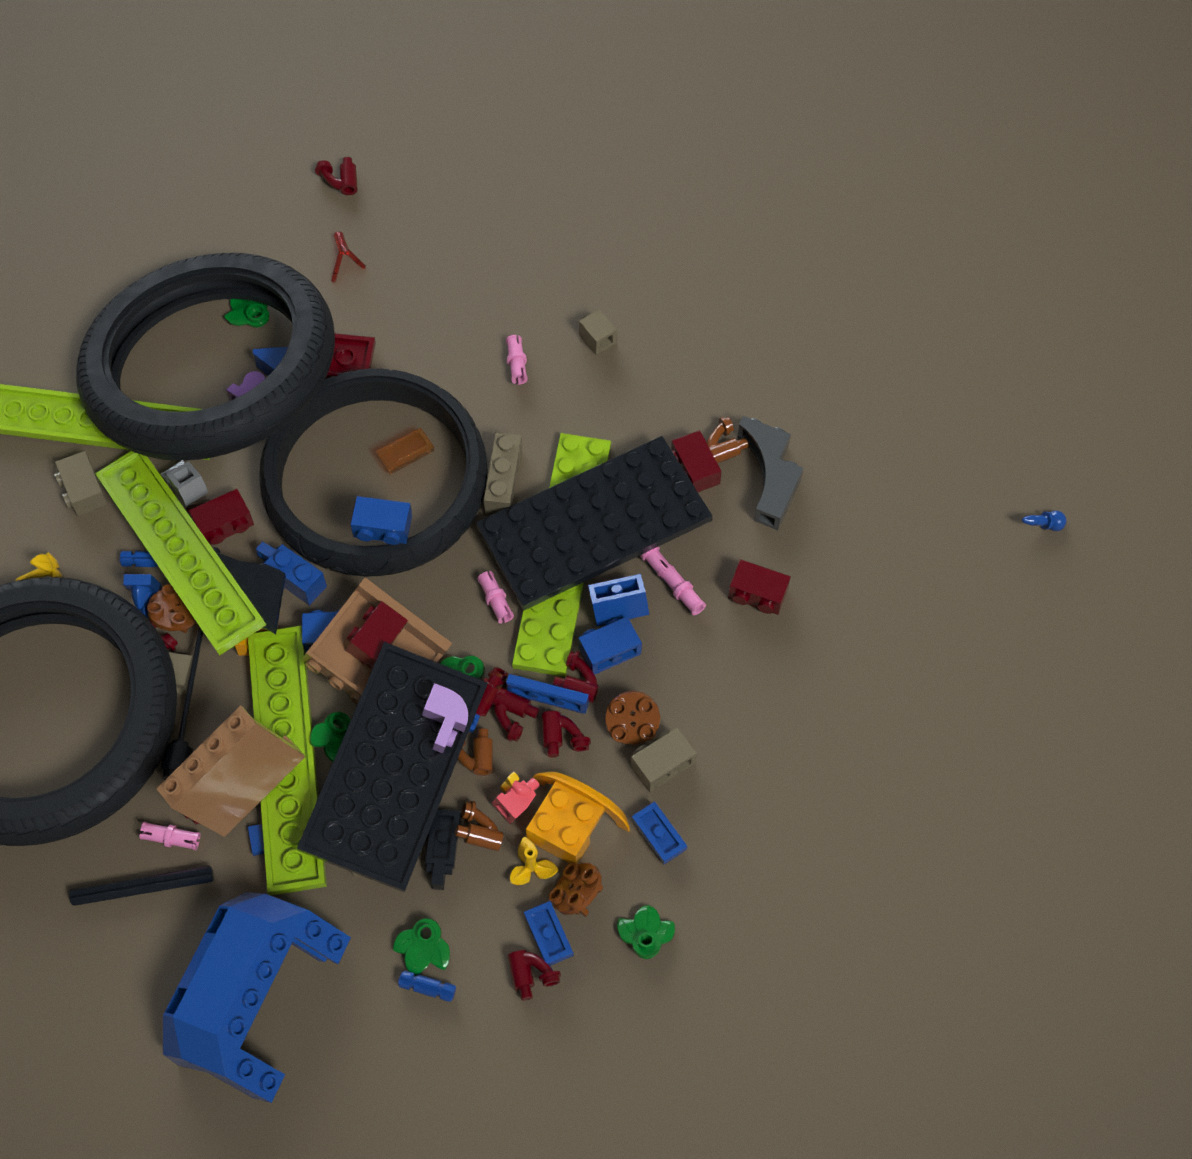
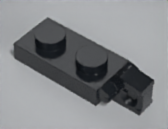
(442, 846)

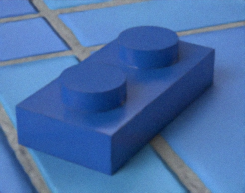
(659, 833)
(548, 933)

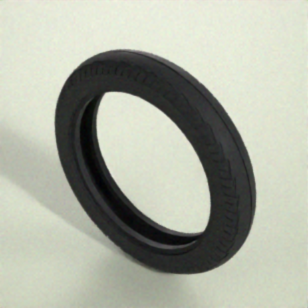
(228, 425)
(147, 724)

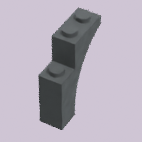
(779, 476)

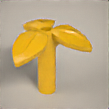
(46, 566)
(528, 853)

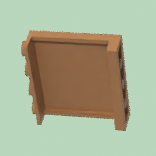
(345, 671)
(230, 772)

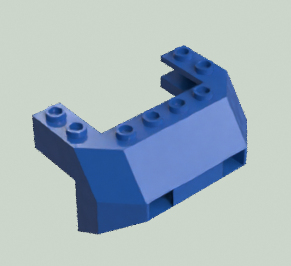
(230, 981)

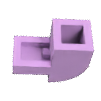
(450, 710)

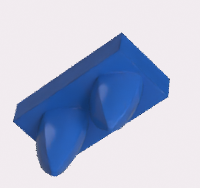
(142, 589)

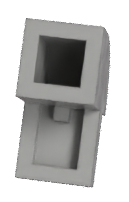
(185, 482)

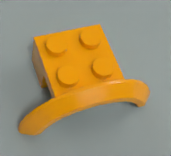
(569, 816)

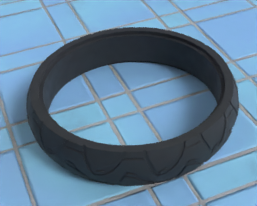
(381, 559)

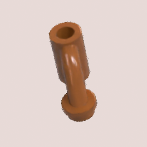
(729, 448)
(482, 758)
(484, 836)

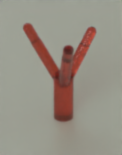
(343, 250)

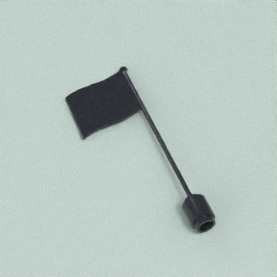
(265, 590)

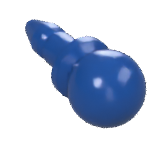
(1051, 520)

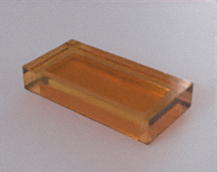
(405, 451)

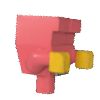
(516, 798)

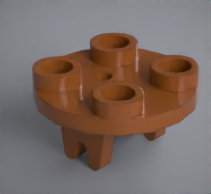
(160, 609)
(645, 717)
(576, 889)

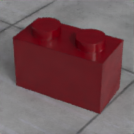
(697, 460)
(222, 517)
(759, 587)
(381, 626)

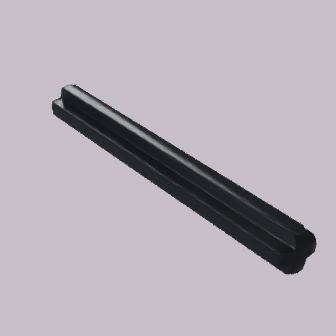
(141, 885)

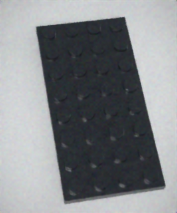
(593, 522)
(386, 771)

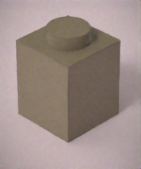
(597, 331)

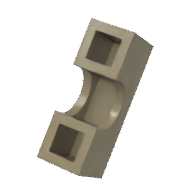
(502, 473)

